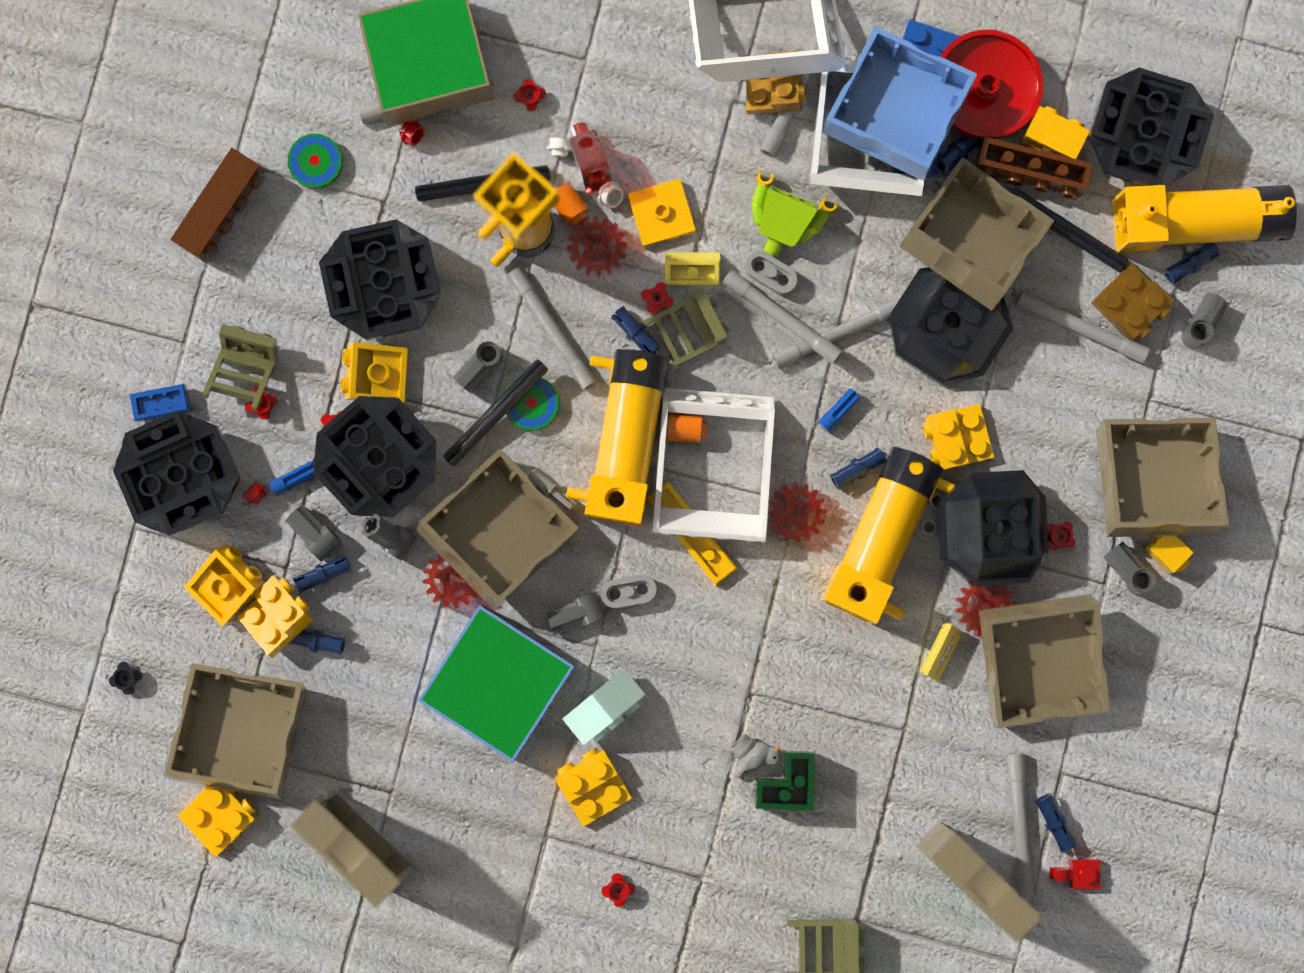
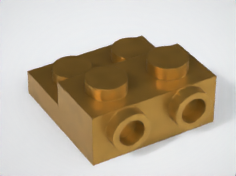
(775, 93)
(1133, 303)

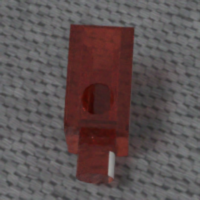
(589, 157)

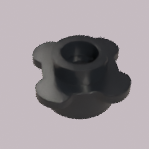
(117, 679)

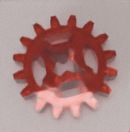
(605, 238)
(790, 500)
(449, 591)
(979, 595)

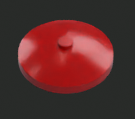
(1005, 86)

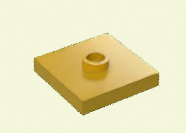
(661, 212)

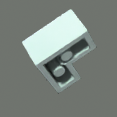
(605, 708)

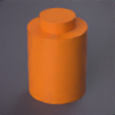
(571, 205)
(686, 428)

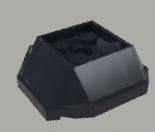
(1173, 113)
(357, 261)
(933, 347)
(345, 448)
(147, 469)
(970, 534)

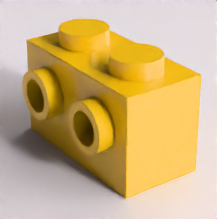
(1055, 133)

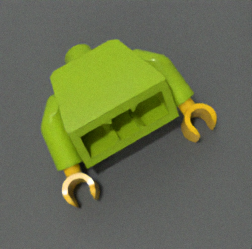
(786, 216)

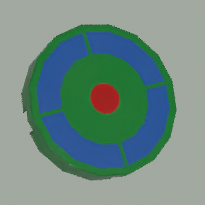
(315, 161)
(536, 407)

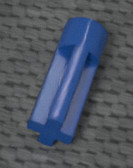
(839, 410)
(292, 479)

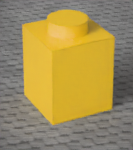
(1169, 553)

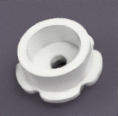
(560, 147)
(610, 195)

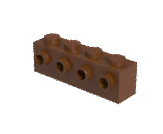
(1033, 167)
(218, 205)

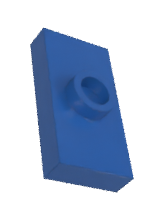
(160, 402)

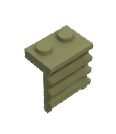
(704, 320)
(248, 352)
(845, 944)

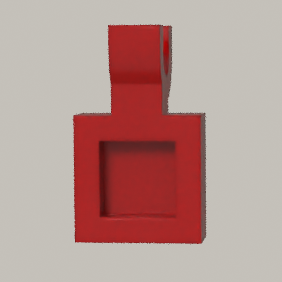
(1080, 873)

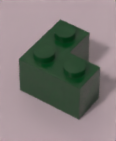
(795, 788)

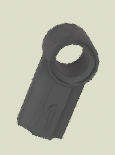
(1205, 320)
(476, 369)
(318, 537)
(391, 537)
(1128, 566)
(580, 612)

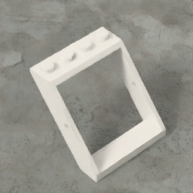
(711, 56)
(852, 177)
(712, 523)

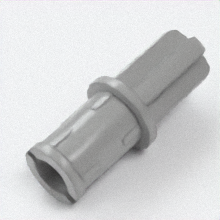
(551, 491)

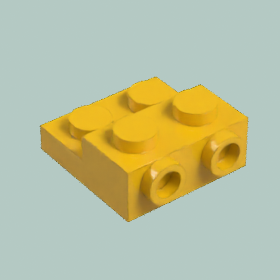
(374, 371)
(958, 437)
(224, 583)
(275, 615)
(592, 786)
(218, 817)

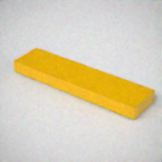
(703, 549)

